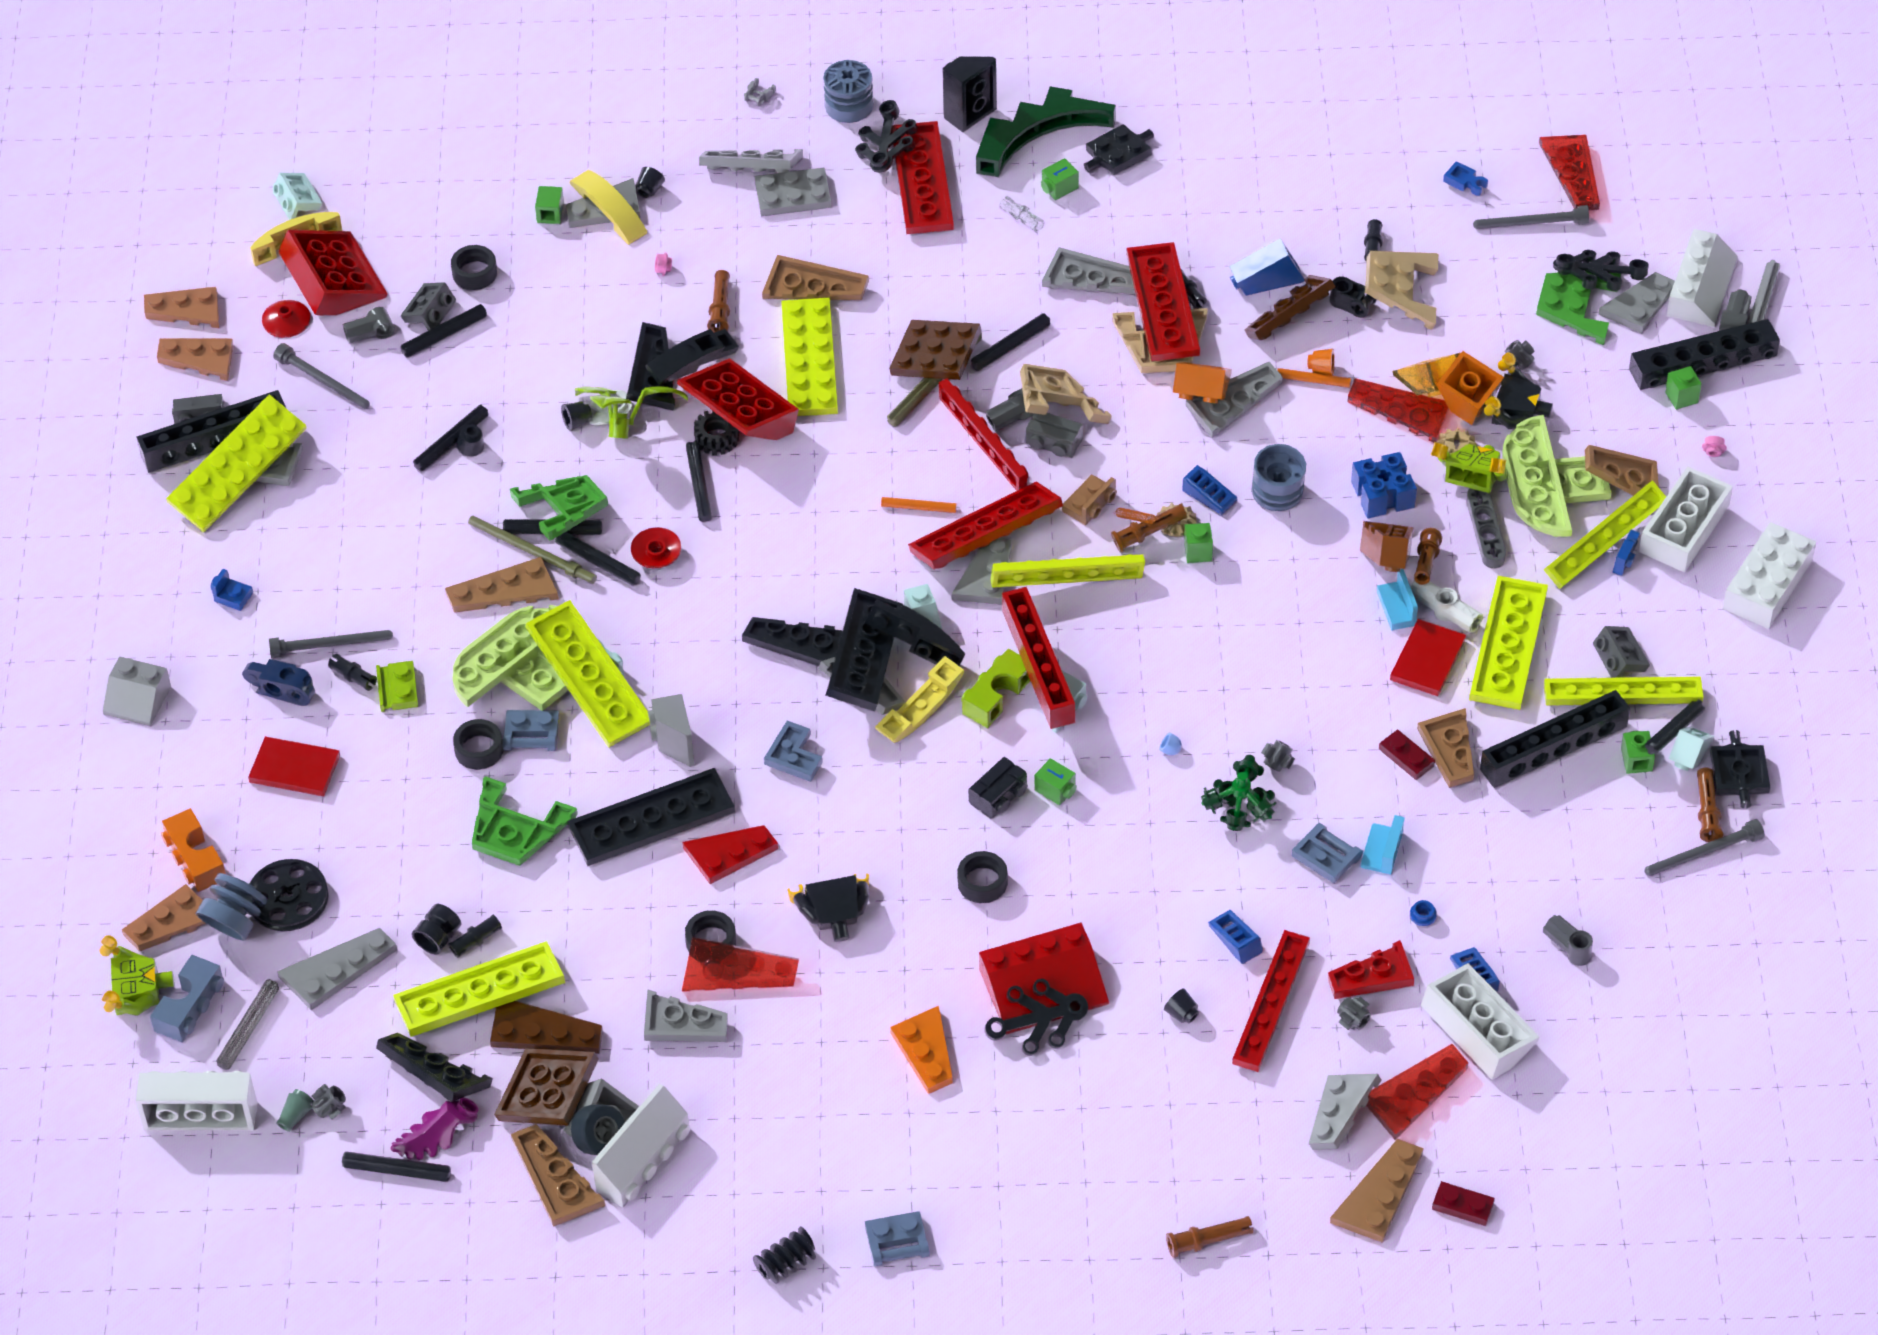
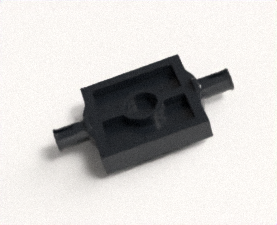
(1118, 149)
(1740, 769)

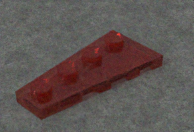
(1573, 167)
(1400, 406)
(727, 966)
(1413, 1091)

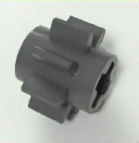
(1522, 353)
(1278, 755)
(1354, 1013)
(328, 1101)

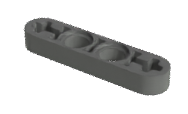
(1486, 526)

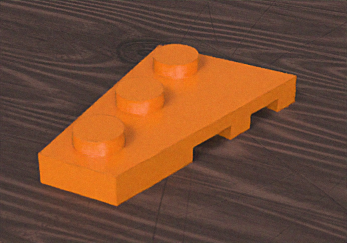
(925, 1048)

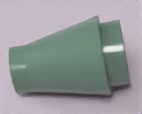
(294, 1109)

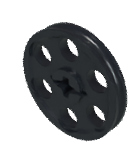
(295, 886)

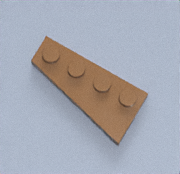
(808, 280)
(513, 584)
(557, 1183)
(1379, 1194)

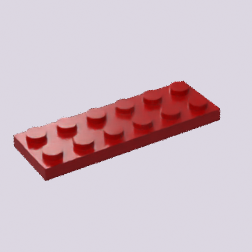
(924, 182)
(1163, 301)
(985, 525)

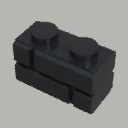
(998, 788)

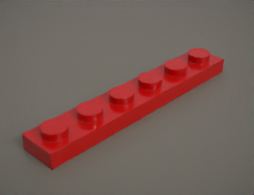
(982, 435)
(1271, 1001)

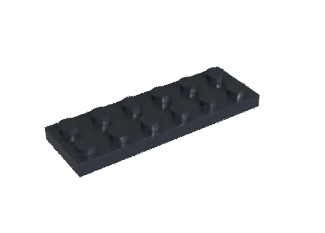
(861, 654)
(651, 816)

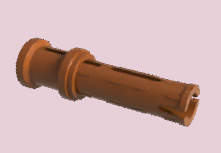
(719, 308)
(1138, 532)
(1427, 550)
(1709, 814)
(1196, 1238)

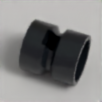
(437, 927)

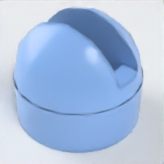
(1170, 744)

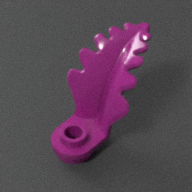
(436, 1129)

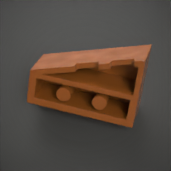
(1387, 544)

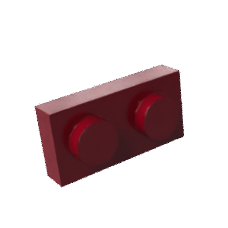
(1406, 754)
(1463, 1203)

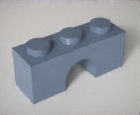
(178, 1016)

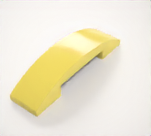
(611, 203)
(265, 246)
(923, 702)

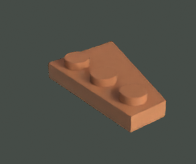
(189, 305)
(200, 354)
(165, 920)

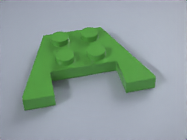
(1566, 301)
(570, 498)
(510, 833)

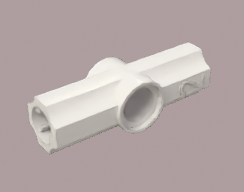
(1447, 605)

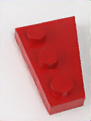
(728, 852)
(1375, 974)

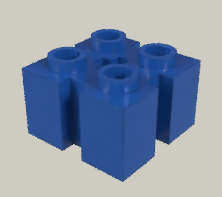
(1383, 485)

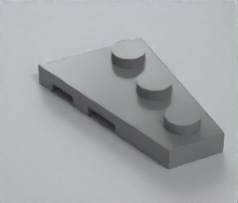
(585, 212)
(676, 1021)

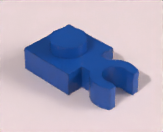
(1464, 177)
(1625, 555)

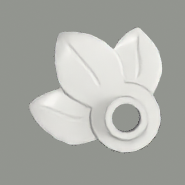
(601, 416)

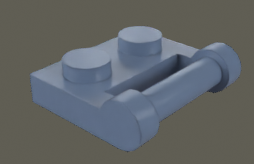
(531, 724)
(1322, 857)
(893, 1232)

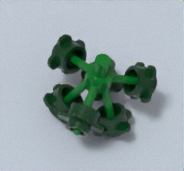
(1240, 788)

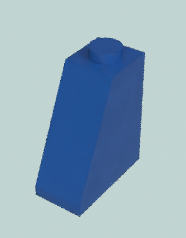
(1266, 269)

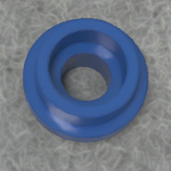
(1423, 907)

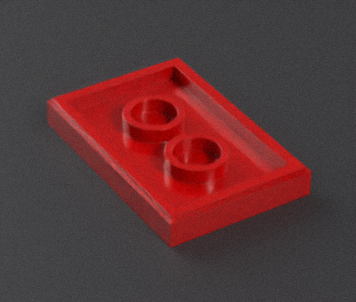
(1428, 657)
(294, 766)

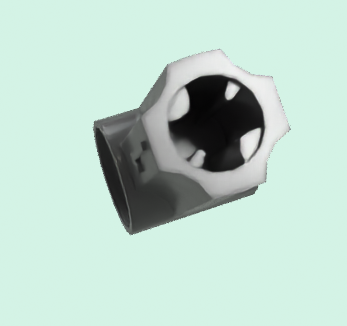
(1736, 310)
(376, 324)
(1008, 411)
(1574, 942)

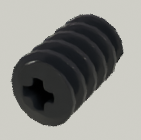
(785, 1255)

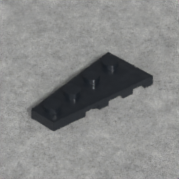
(650, 344)
(794, 641)
(432, 1068)

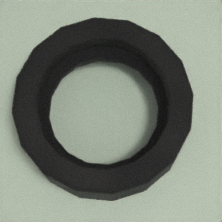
(469, 254)
(475, 728)
(978, 860)
(710, 919)

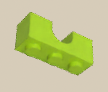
(982, 701)

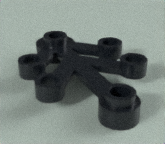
(883, 159)
(1600, 267)
(1041, 1015)

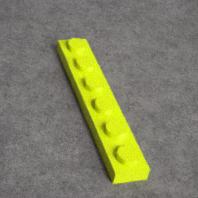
(1605, 534)
(1067, 570)
(1632, 689)

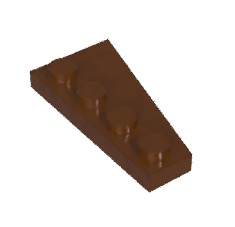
(1314, 289)
(532, 1027)

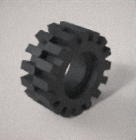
(715, 443)

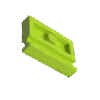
(397, 686)

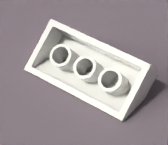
(1702, 279)
(1479, 1020)
(640, 1146)

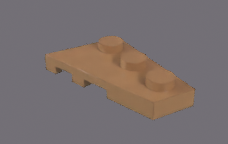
(1621, 469)
(1449, 745)

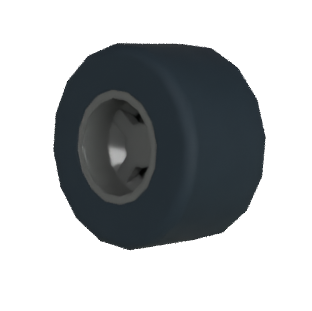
(595, 1127)

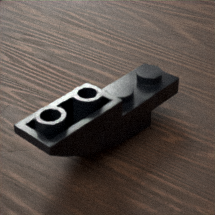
(690, 354)
(924, 636)

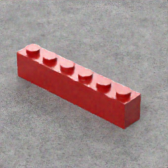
(1038, 657)

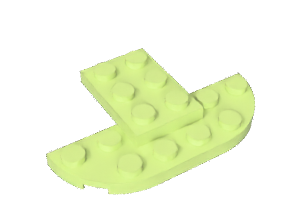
(1543, 484)
(508, 656)

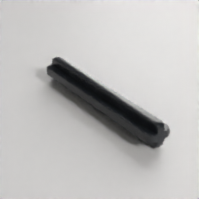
(443, 330)
(1010, 341)
(450, 438)
(698, 481)
(531, 526)
(598, 558)
(1671, 729)
(396, 1166)

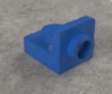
(230, 592)

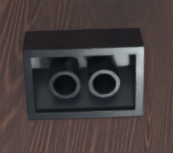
(969, 90)

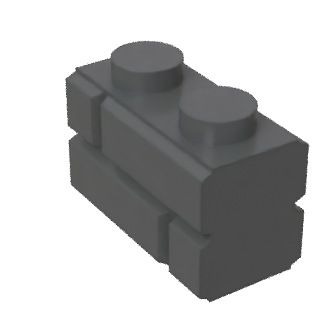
(1054, 434)

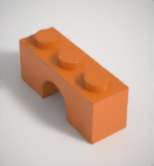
(183, 834)

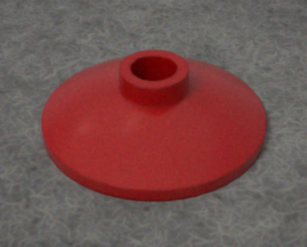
(286, 318)
(655, 540)

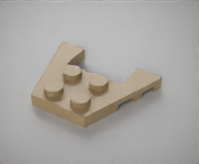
(1392, 281)
(1137, 344)
(1056, 385)

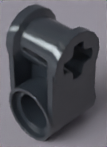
(1350, 297)

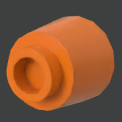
(1322, 361)

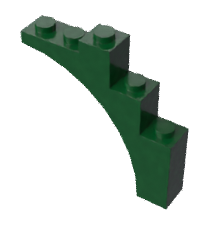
(1032, 121)

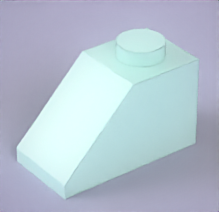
(922, 601)
(1690, 748)

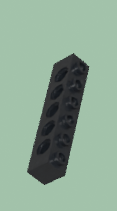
(1705, 353)
(195, 435)
(1554, 738)

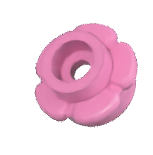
(663, 263)
(1714, 446)

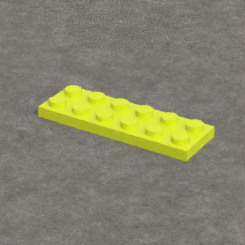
(809, 356)
(236, 463)
(1508, 642)
(589, 673)
(478, 988)

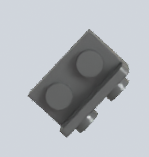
(429, 305)
(195, 406)
(1620, 651)

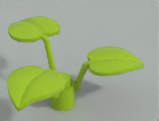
(618, 421)

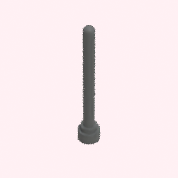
(1579, 215)
(285, 355)
(280, 647)
(1751, 831)

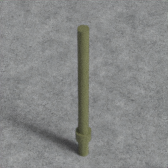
(571, 568)

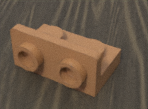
(1090, 499)

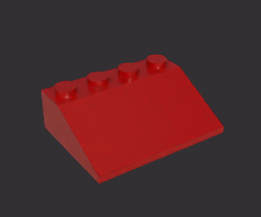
(330, 270)
(742, 400)
(1058, 956)

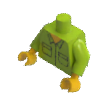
(1472, 466)
(133, 980)

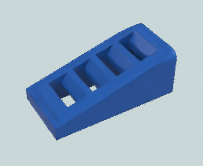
(1197, 479)
(1244, 949)
(1482, 965)

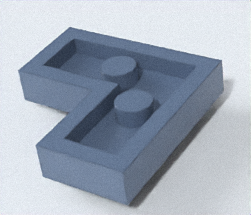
(788, 753)

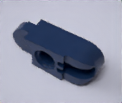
(281, 681)

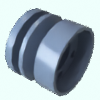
(848, 91)
(1278, 477)
(234, 901)

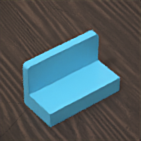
(1398, 602)
(1383, 846)

